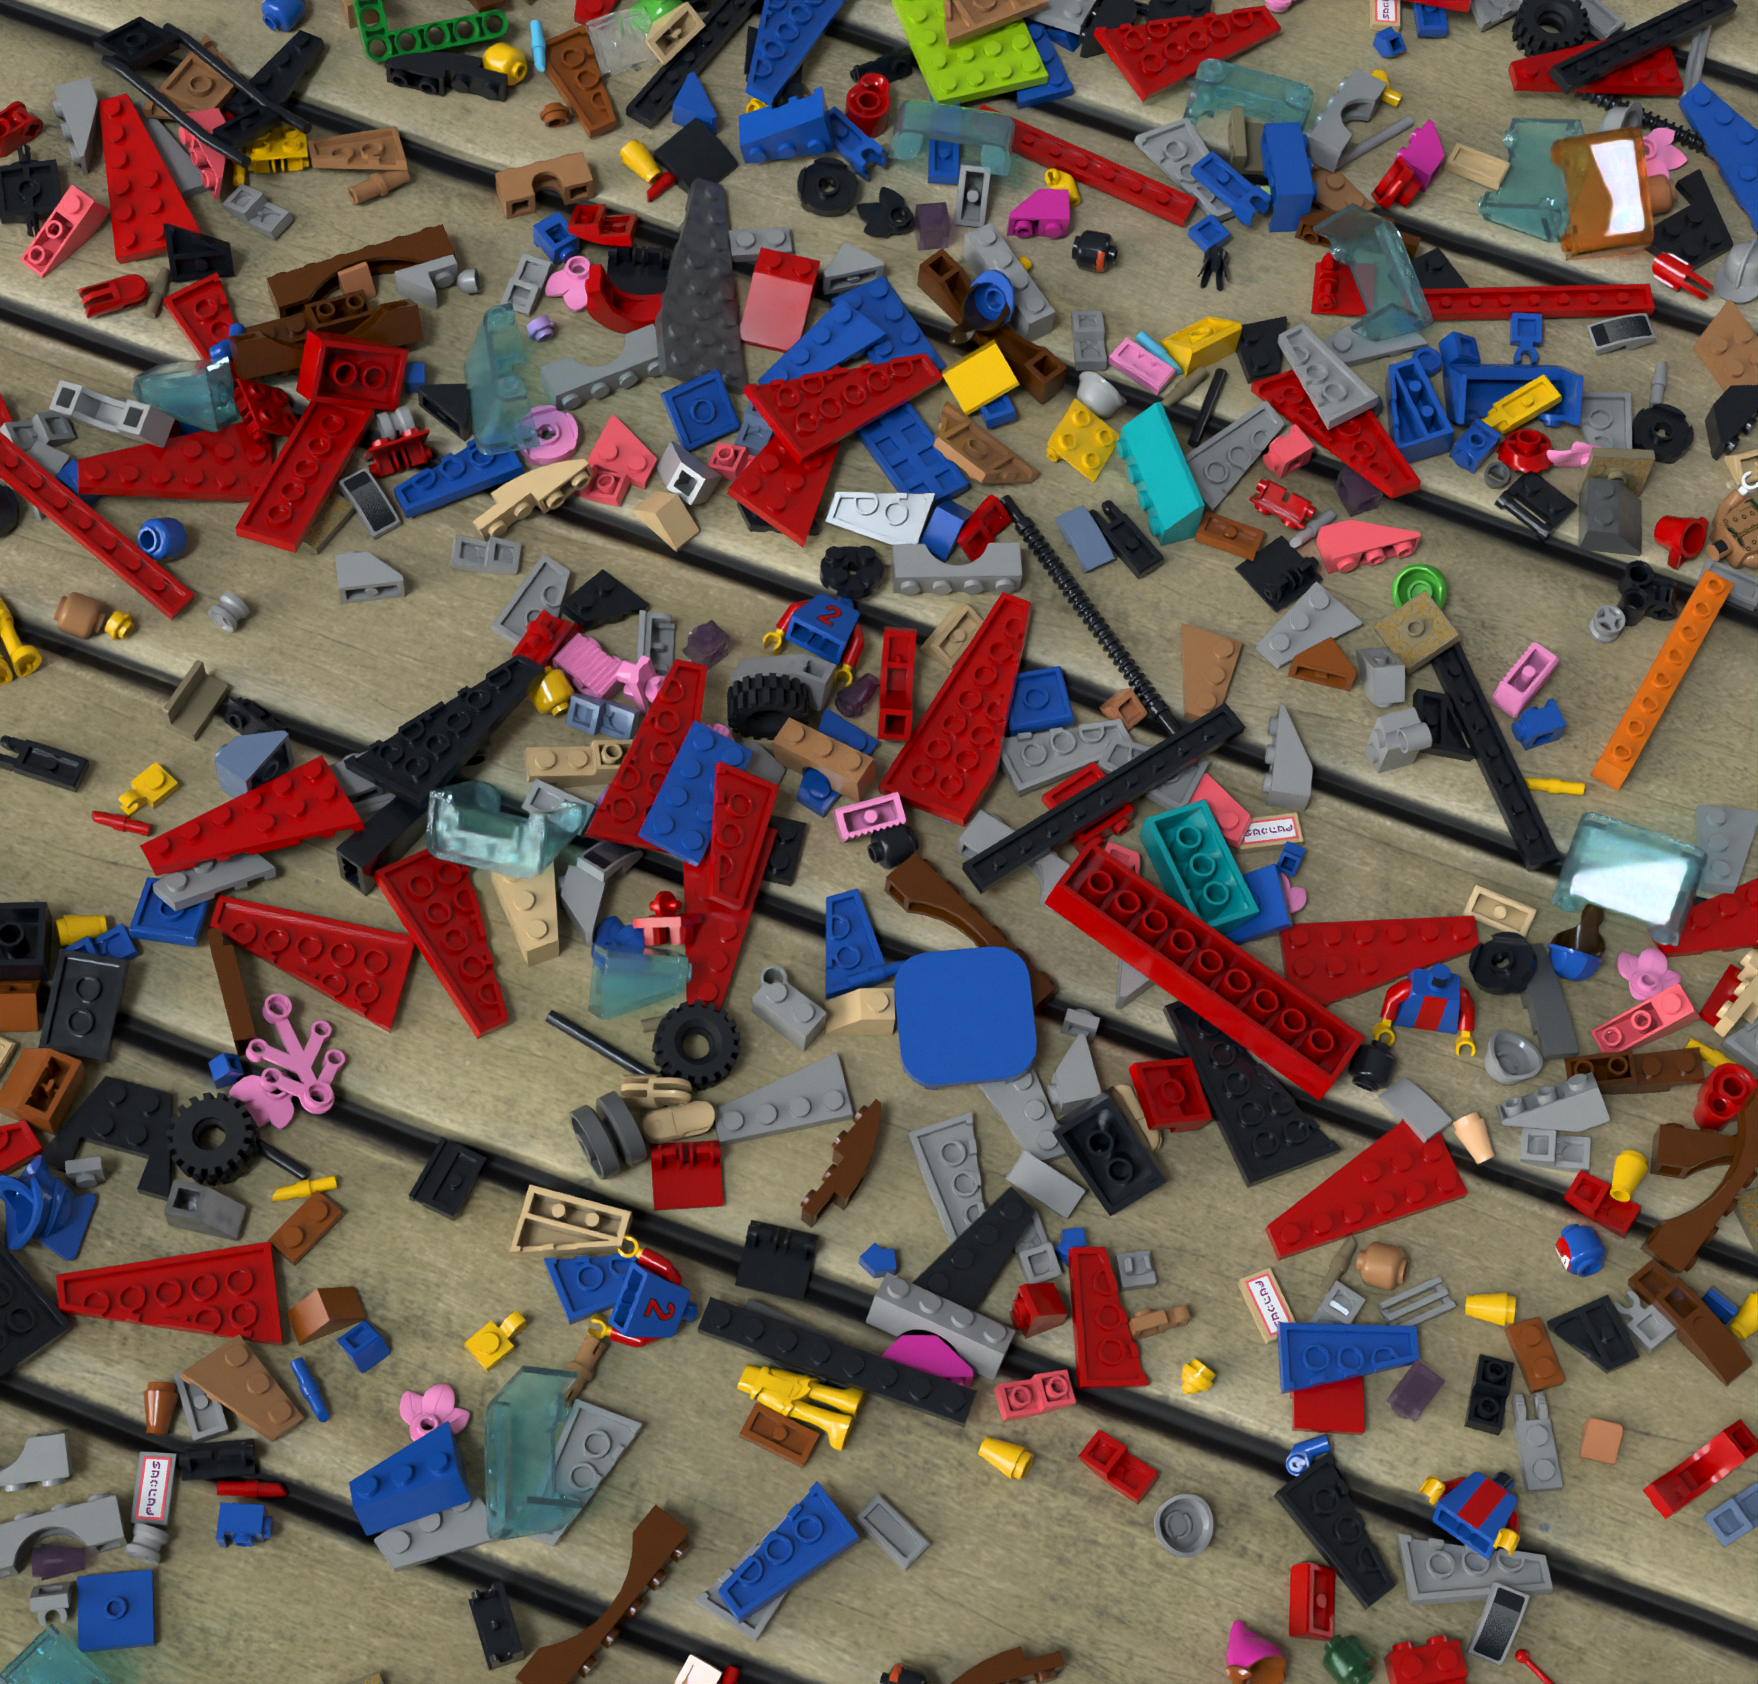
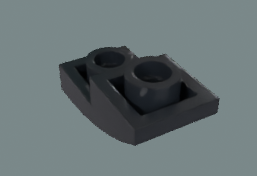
(1489, 1394)

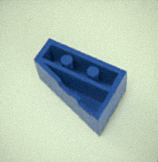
(787, 131)
(1287, 174)
(1414, 412)
(412, 1483)

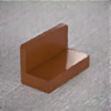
(19, 1005)

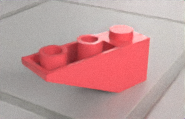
(206, 159)
(65, 231)
(1362, 543)
(1647, 1021)

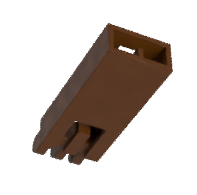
(232, 992)

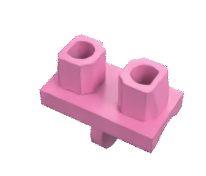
(640, 682)

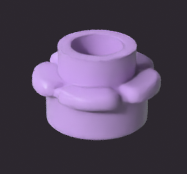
(541, 328)

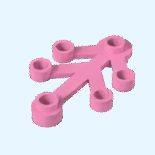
(296, 1059)

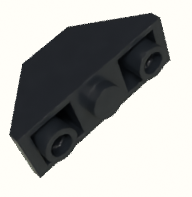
(1111, 15)
(1730, 417)

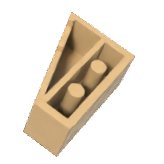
(530, 913)
(567, 1226)

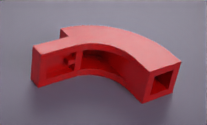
(616, 308)
(896, 684)
(1702, 1469)

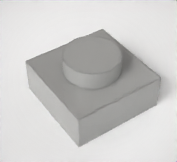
(1080, 1022)
(85, 1171)

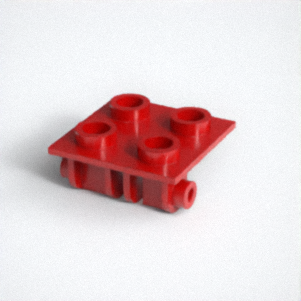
(1335, 289)
(264, 410)
(383, 448)
(686, 1175)

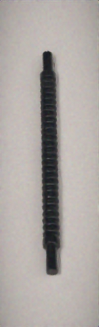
(1648, 119)
(1025, 527)

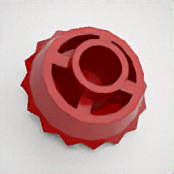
(1525, 451)

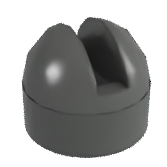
(1500, 472)

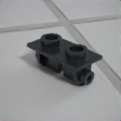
(892, 66)
(247, 718)
(217, 1459)

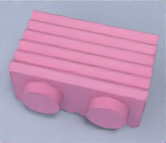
(589, 667)
(1524, 680)
(868, 816)

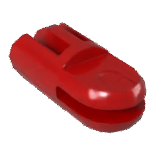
(1674, 273)
(113, 295)

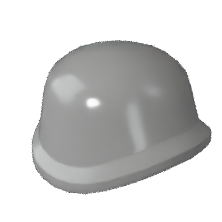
(1098, 395)
(1511, 1058)
(1184, 1525)

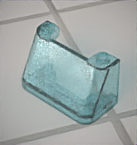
(1257, 92)
(957, 125)
(1534, 190)
(497, 398)
(472, 831)
(1631, 875)

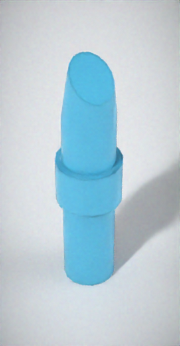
(538, 45)
(1157, 350)

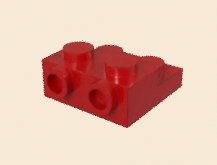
(1115, 823)
(1170, 1094)
(1431, 1664)

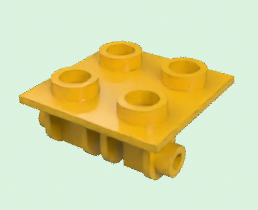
(279, 144)
(1082, 441)

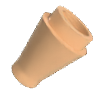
(1474, 1136)

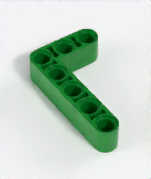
(420, 33)

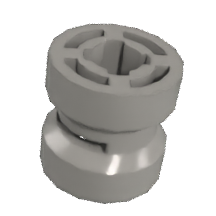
(396, 423)

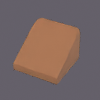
(356, 279)
(1124, 706)
(1600, 1441)

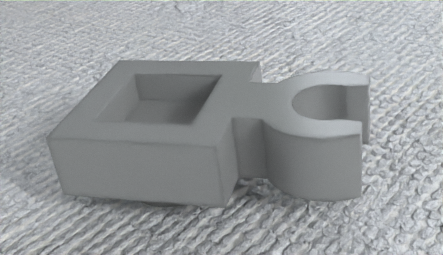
(1646, 1326)

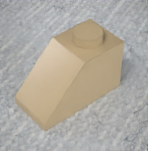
(861, 1012)

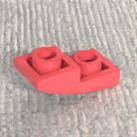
(730, 460)
(605, 487)
(1034, 1396)

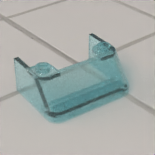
(1380, 271)
(522, 1455)

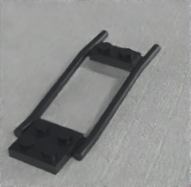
(142, 43)

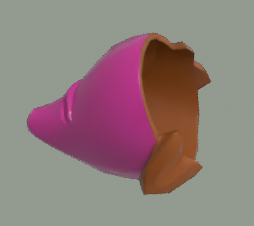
(1253, 1658)

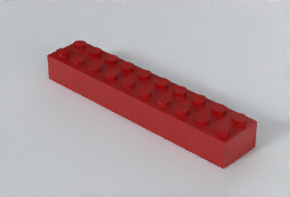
(1204, 970)

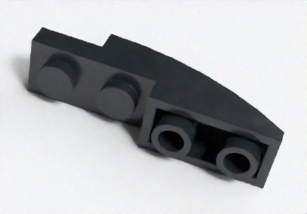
(442, 70)

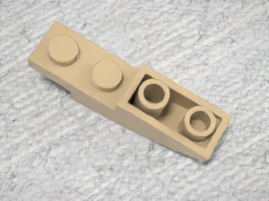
(541, 487)
(576, 764)
(1747, 993)

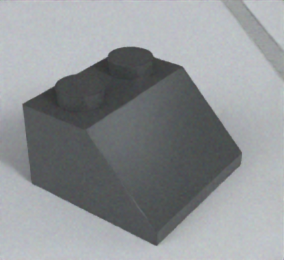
(1609, 518)

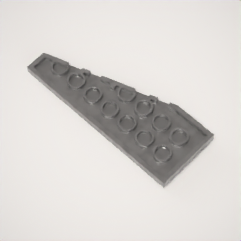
(699, 307)

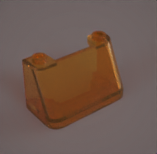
(1605, 193)

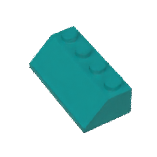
(1161, 476)
(1198, 866)

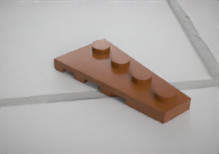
(579, 81)

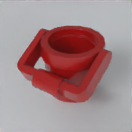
(1397, 185)
(1682, 537)

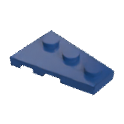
(815, 787)
(849, 942)
(587, 1284)

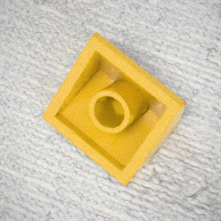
(1203, 343)
(980, 377)

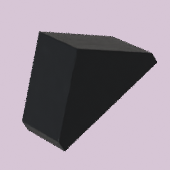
(448, 405)

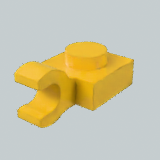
(149, 787)
(492, 1343)

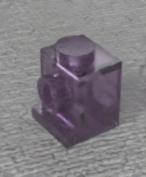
(1356, 492)
(705, 640)

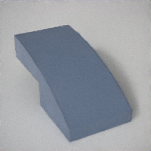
(754, 431)
(1085, 537)
(602, 715)
(1735, 1516)

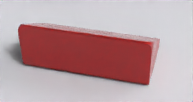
(1311, 1602)

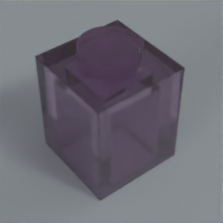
(932, 226)
(1414, 1391)

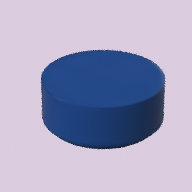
(1429, 359)

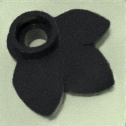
(882, 215)

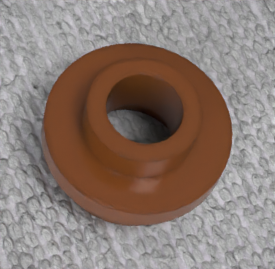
(555, 115)

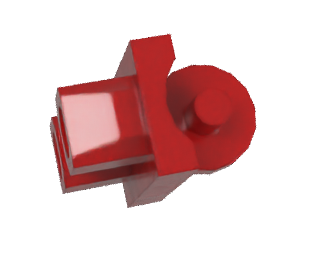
(542, 638)
(655, 926)

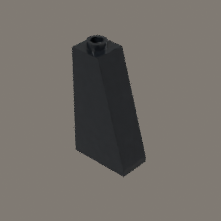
(382, 842)

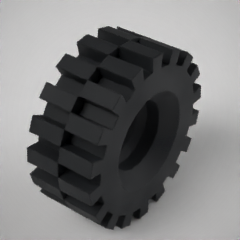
(1561, 14)
(765, 703)
(703, 1021)
(226, 1158)

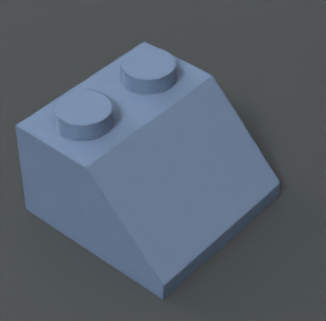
(253, 761)

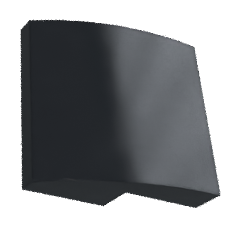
(695, 154)

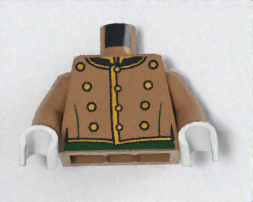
(1736, 528)

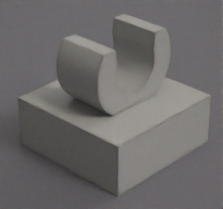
(1135, 1270)
(51, 1597)

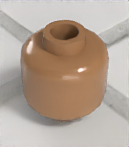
(1661, 193)
(79, 615)
(1383, 1266)

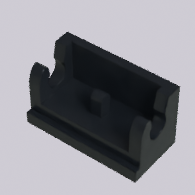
(496, 1626)

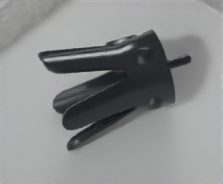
(1214, 261)

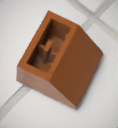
(42, 1088)

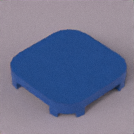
(965, 1017)

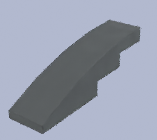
(1549, 1010)

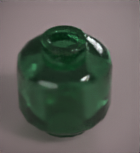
(1349, 1660)

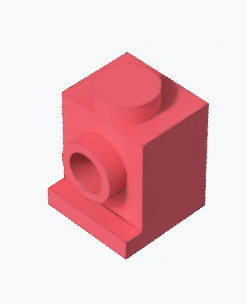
(1288, 452)

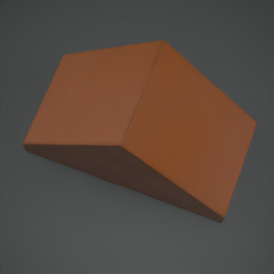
(1324, 665)
(325, 1313)

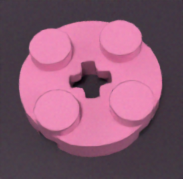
(562, 445)

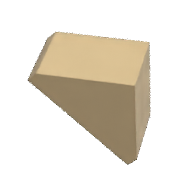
(673, 32)
(667, 518)

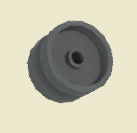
(608, 1135)

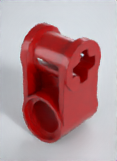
(15, 127)

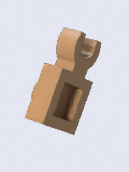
(1151, 1323)

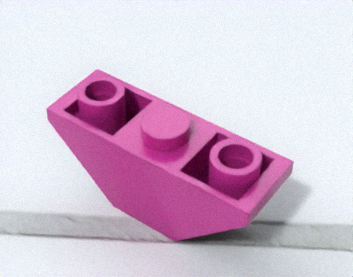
(930, 1356)

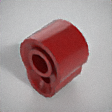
(869, 104)
(1722, 1096)

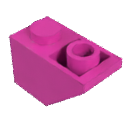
(1424, 154)
(1041, 214)

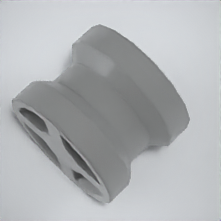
(228, 611)
(1612, 618)
(146, 1544)

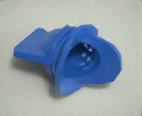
(45, 1210)

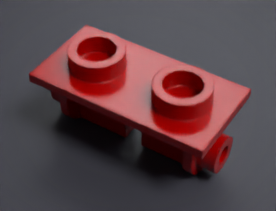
(1271, 501)

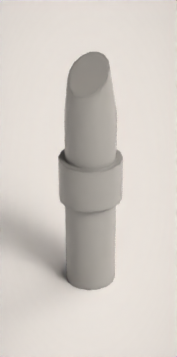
(1658, 384)
(1312, 528)

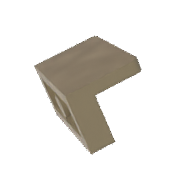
(1244, 143)
(194, 702)

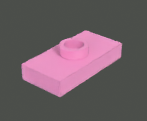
(1141, 366)

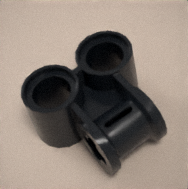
(1647, 595)

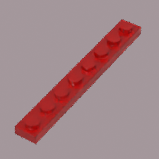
(1101, 173)
(1544, 300)
(92, 531)

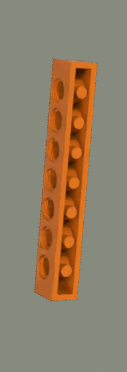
(1661, 680)

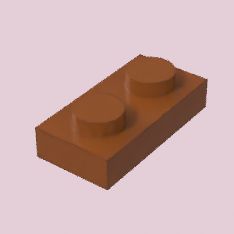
(1229, 535)
(305, 1228)
(1534, 1355)
(779, 1435)

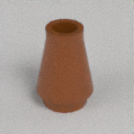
(159, 1404)

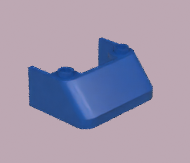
(1474, 389)

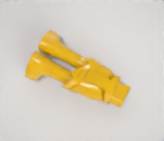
(23, 658)
(791, 1392)

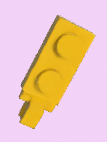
(1523, 405)

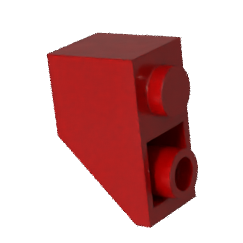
(1037, 1309)

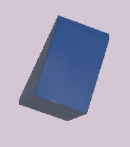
(692, 104)
(944, 529)

